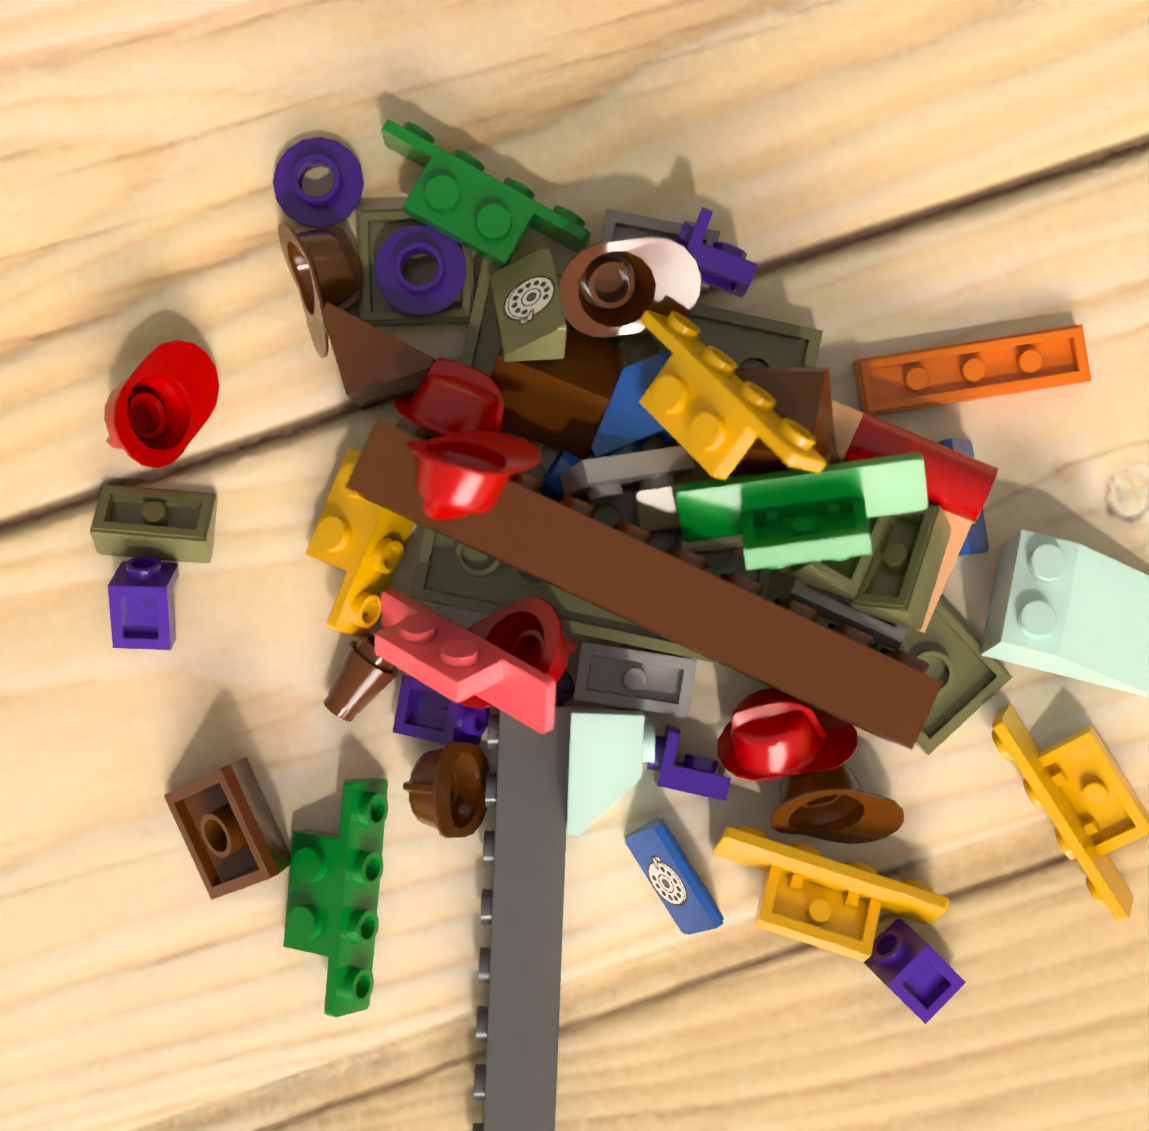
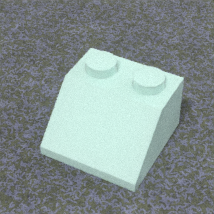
(604, 760)

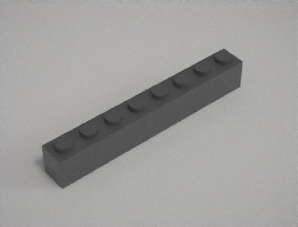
(525, 923)

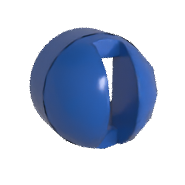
(551, 481)

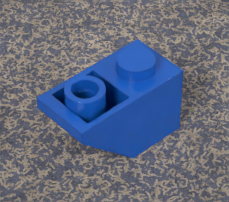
(626, 420)

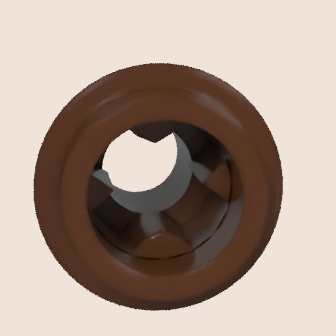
(358, 679)

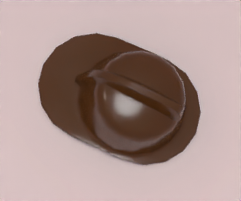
(324, 272)
(617, 281)
(449, 789)
(834, 808)

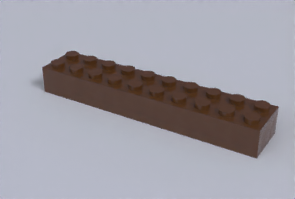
(667, 593)

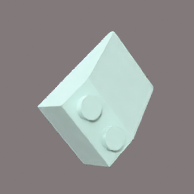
(1069, 613)

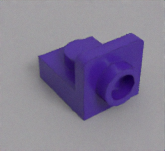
(720, 265)
(143, 604)
(434, 717)
(695, 776)
(913, 970)

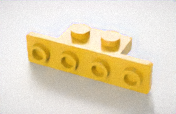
(712, 408)
(365, 544)
(1083, 797)
(821, 898)

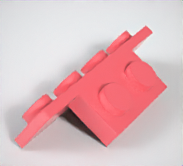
(461, 662)

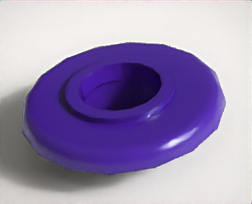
(333, 205)
(425, 298)

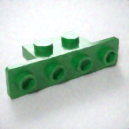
(473, 206)
(801, 512)
(337, 894)

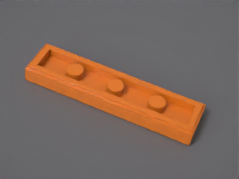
(972, 371)

